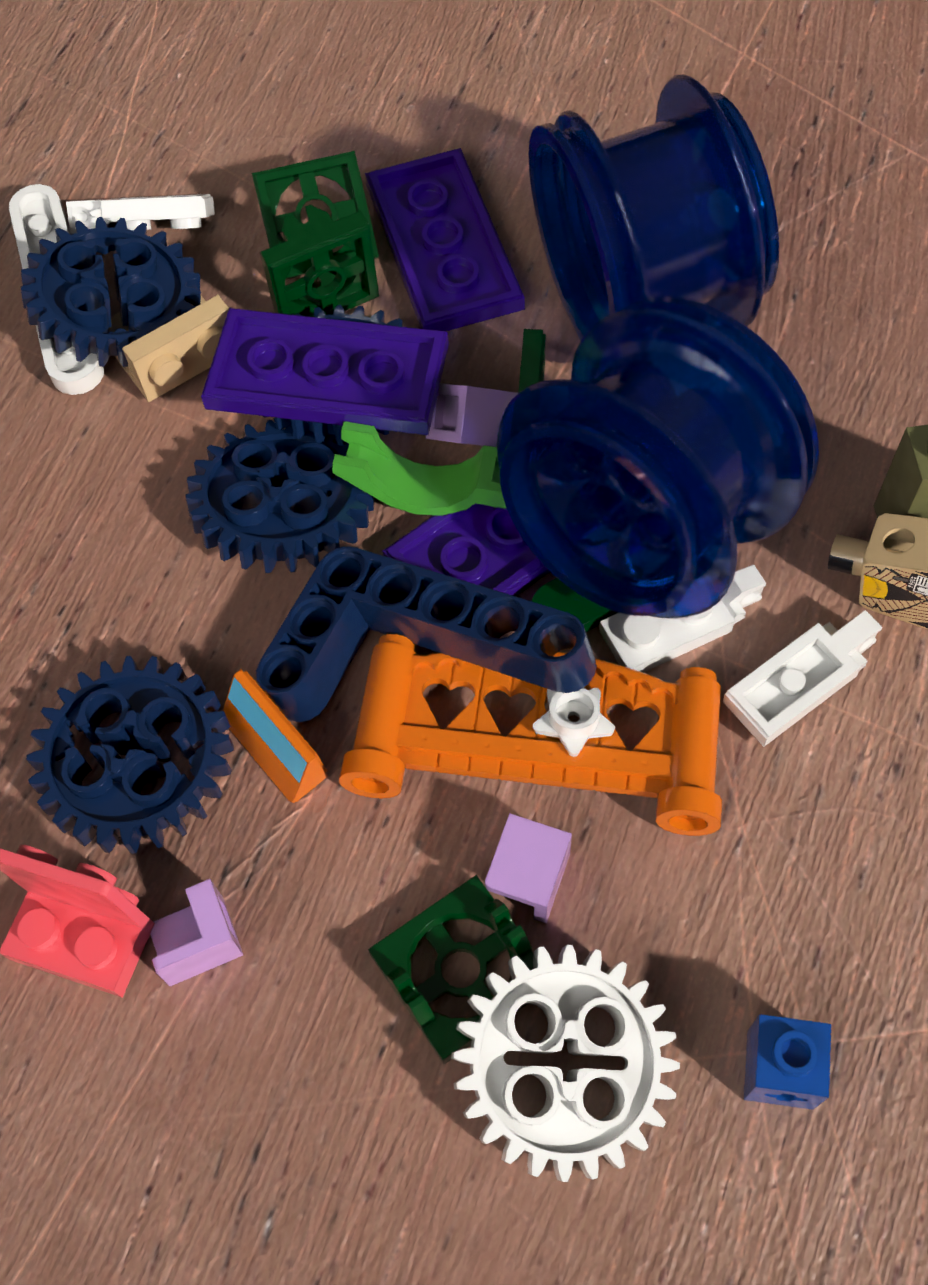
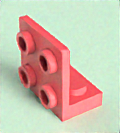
(74, 922)

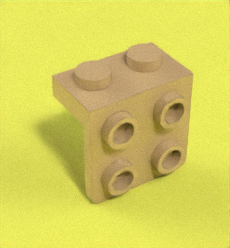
(174, 349)

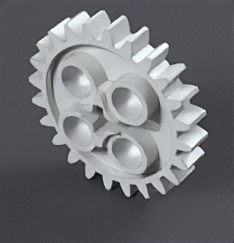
(563, 1126)

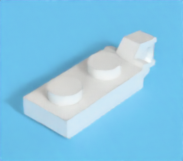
(182, 210)
(651, 641)
(801, 676)

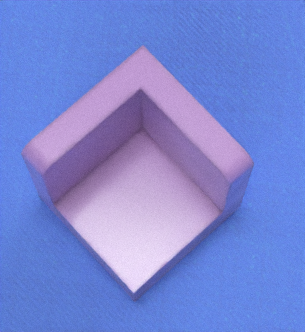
(468, 414)
(529, 864)
(195, 936)

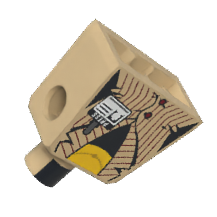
(890, 567)

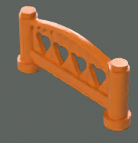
(668, 764)

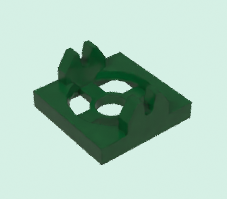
(338, 168)
(314, 241)
(396, 950)

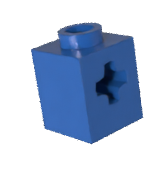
(787, 1062)

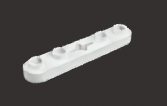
(35, 216)

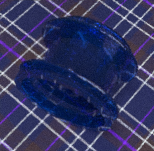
(656, 209)
(657, 457)

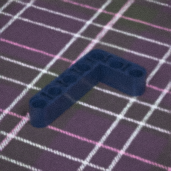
(369, 591)

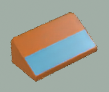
(272, 739)

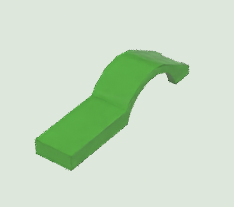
(413, 485)

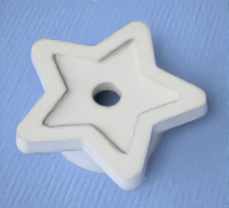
(574, 734)

